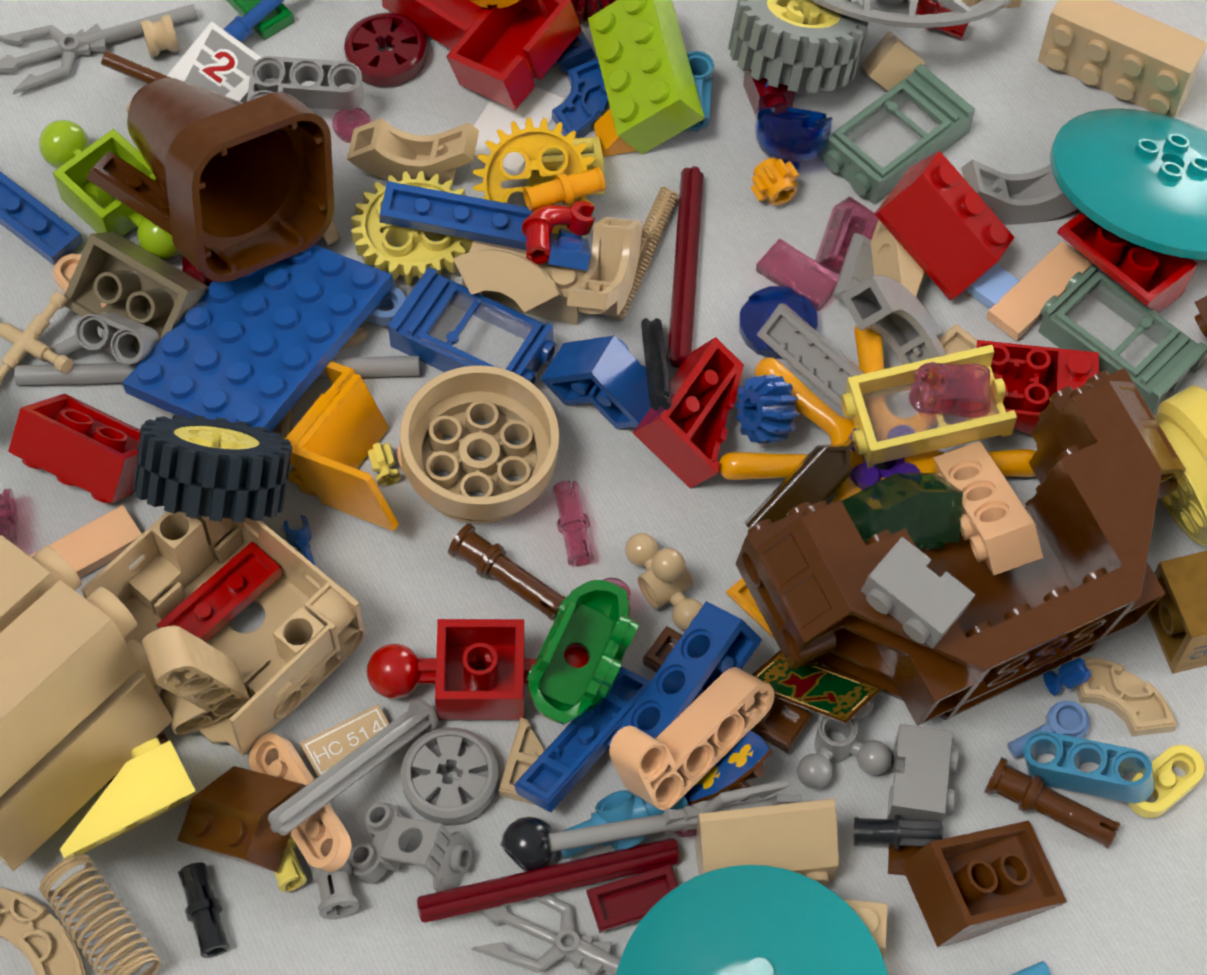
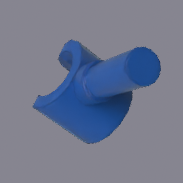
(300, 538)

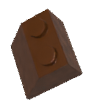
(233, 820)

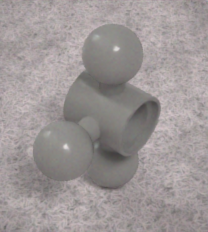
(872, 756)

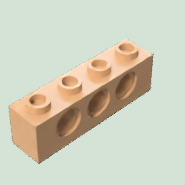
(991, 511)

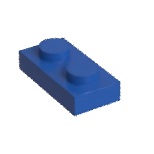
(569, 250)

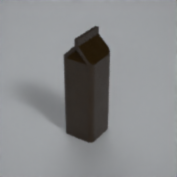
(809, 482)

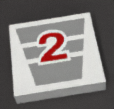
(217, 64)

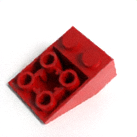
(1035, 374)

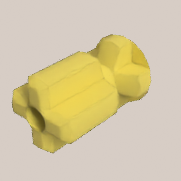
(381, 461)

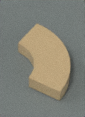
(507, 274)
(1127, 696)

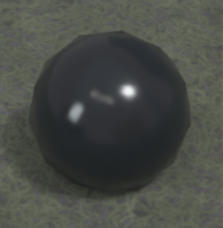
(528, 843)

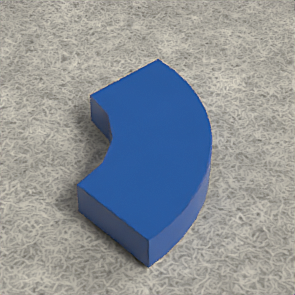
(585, 102)

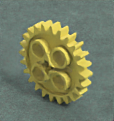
(418, 246)

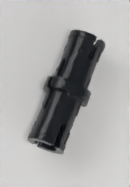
(203, 910)

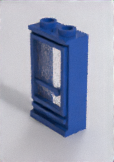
(466, 329)

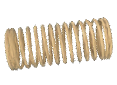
(125, 965)

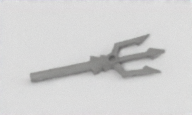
(78, 44)
(671, 819)
(566, 944)

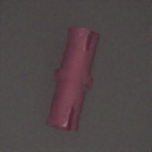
(573, 523)

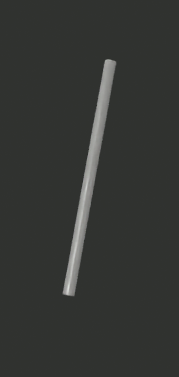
(118, 372)

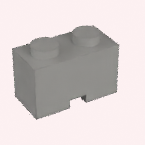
(915, 594)
(921, 774)

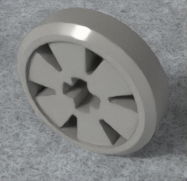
(464, 797)

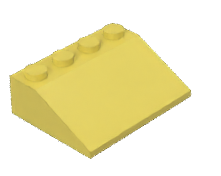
(138, 793)

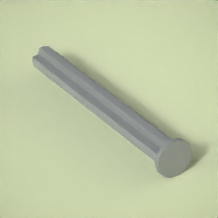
(353, 767)

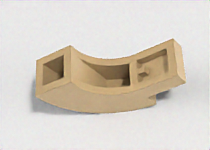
(389, 151)
(610, 268)

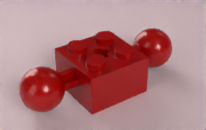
(459, 686)

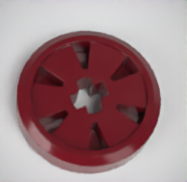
(386, 31)

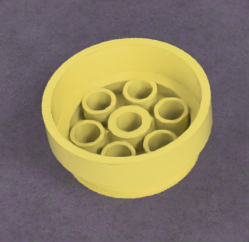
(1185, 426)

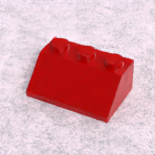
(944, 224)
(1146, 274)
(78, 446)

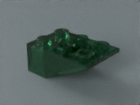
(914, 501)

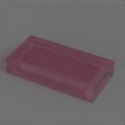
(797, 271)

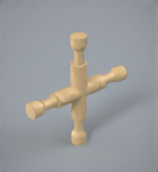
(28, 341)

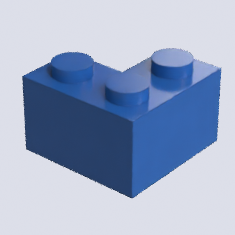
(601, 374)

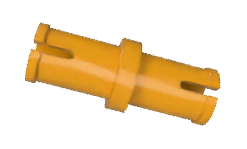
(564, 188)

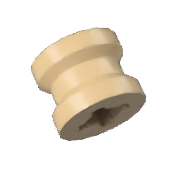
(160, 35)

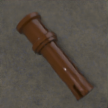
(492, 562)
(1032, 794)

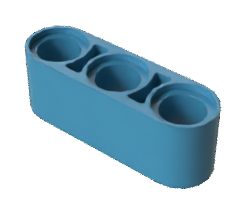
(1103, 782)

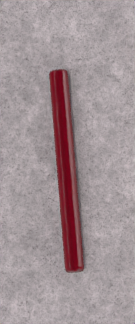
(685, 266)
(547, 880)

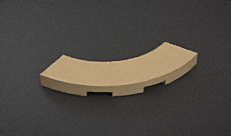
(38, 935)

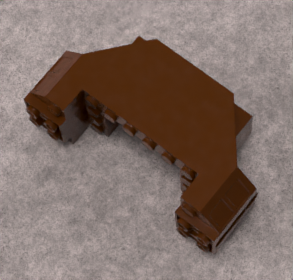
(1094, 515)

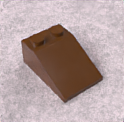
(981, 882)

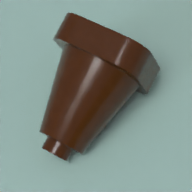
(237, 175)

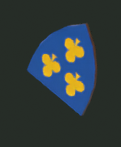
(733, 770)

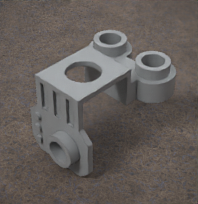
(440, 853)

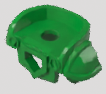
(597, 620)

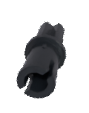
(897, 832)

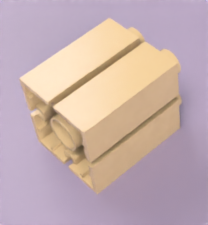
(68, 696)

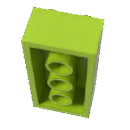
(645, 71)

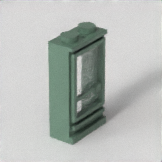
(896, 133)
(1107, 319)

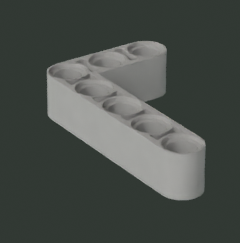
(294, 71)

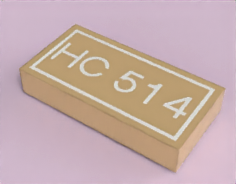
(339, 741)

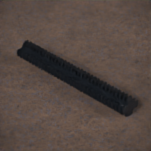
(656, 364)

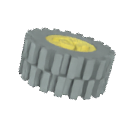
(796, 43)

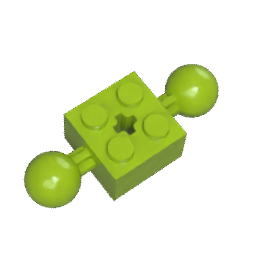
(68, 149)

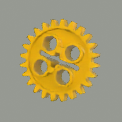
(531, 145)

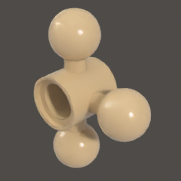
(665, 578)

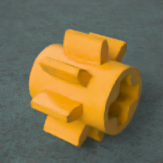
(774, 181)

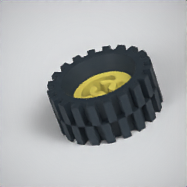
(212, 468)

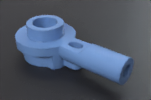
(1062, 718)

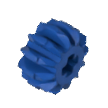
(766, 409)

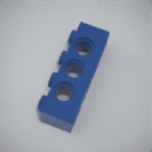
(702, 654)

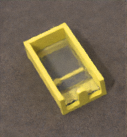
(893, 429)

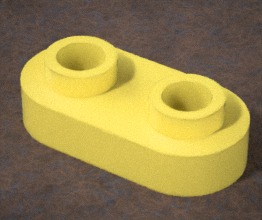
(1167, 785)

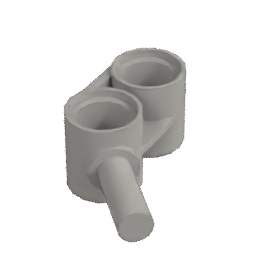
(116, 339)

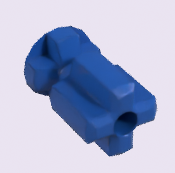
(1070, 675)

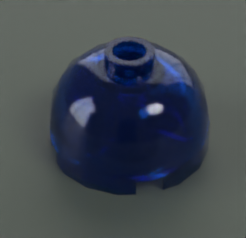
(792, 134)

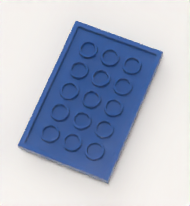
(260, 339)

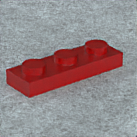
(225, 593)

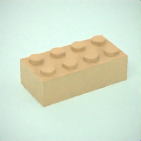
(1122, 53)

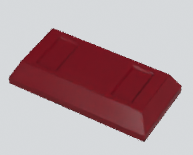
(629, 898)

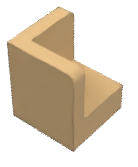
(891, 61)

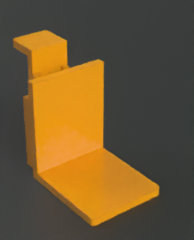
(333, 444)

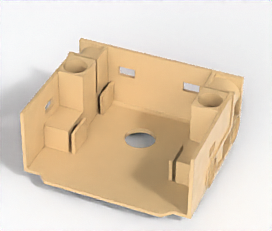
(306, 626)

